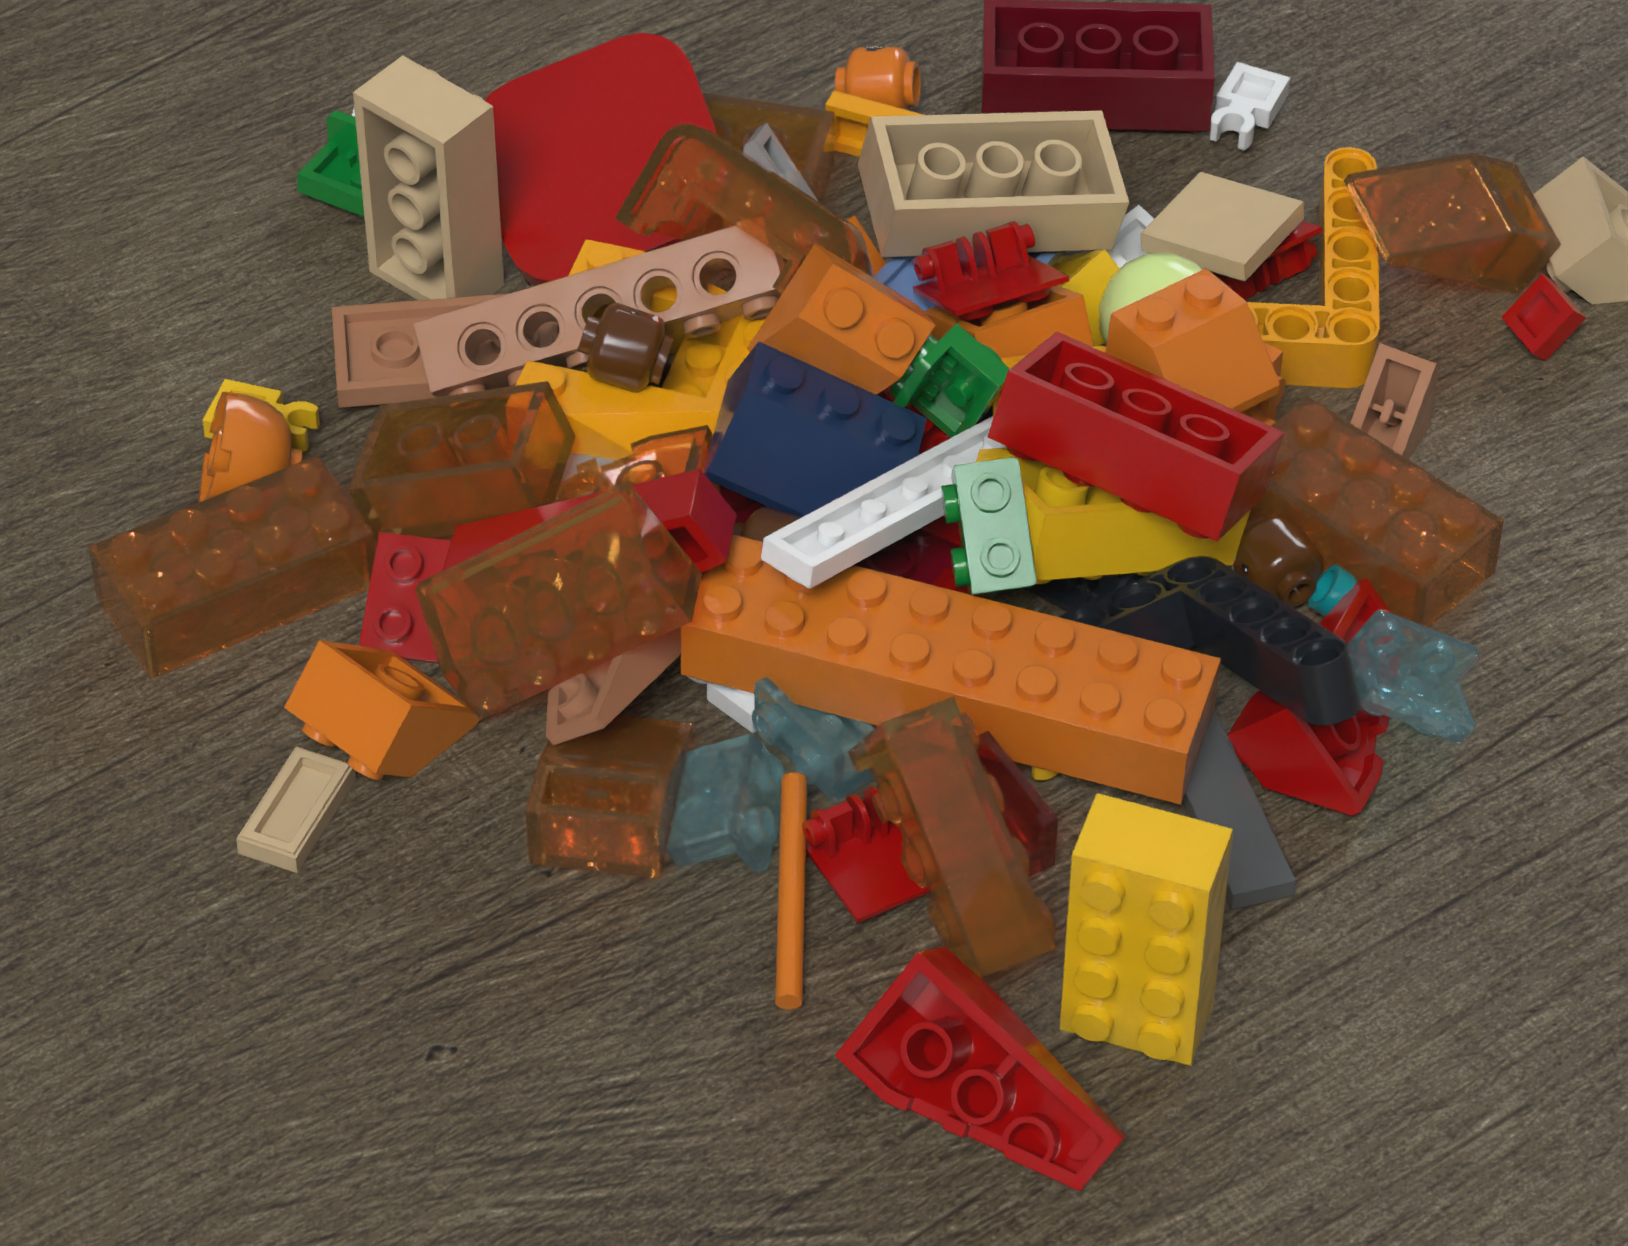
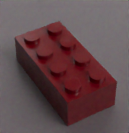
(1130, 60)

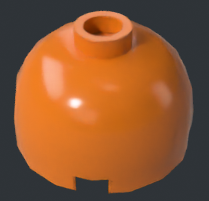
(246, 444)

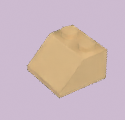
(1592, 226)

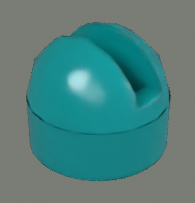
(1331, 588)

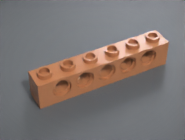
(452, 339)

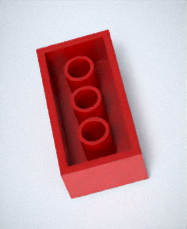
(1135, 436)

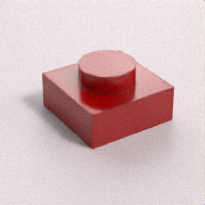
(1543, 317)

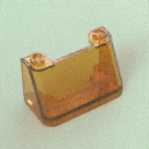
(706, 185)

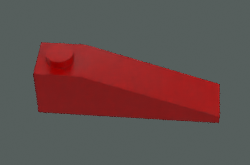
(1308, 761)
(968, 1062)

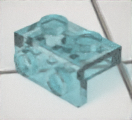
(1413, 675)
(811, 740)
(727, 803)

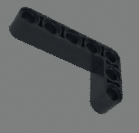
(1241, 623)

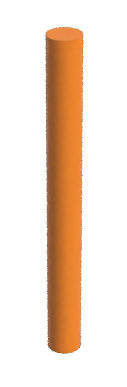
(791, 892)

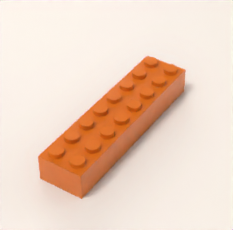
(892, 645)

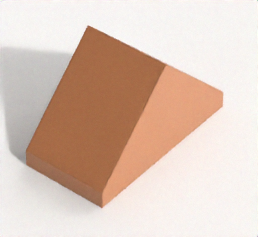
(1397, 399)

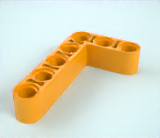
(1339, 338)

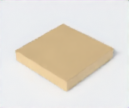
(1223, 225)

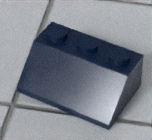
(804, 434)

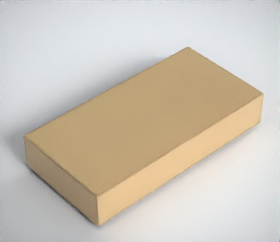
(296, 809)

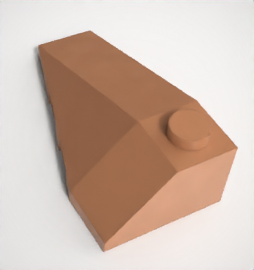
(601, 693)

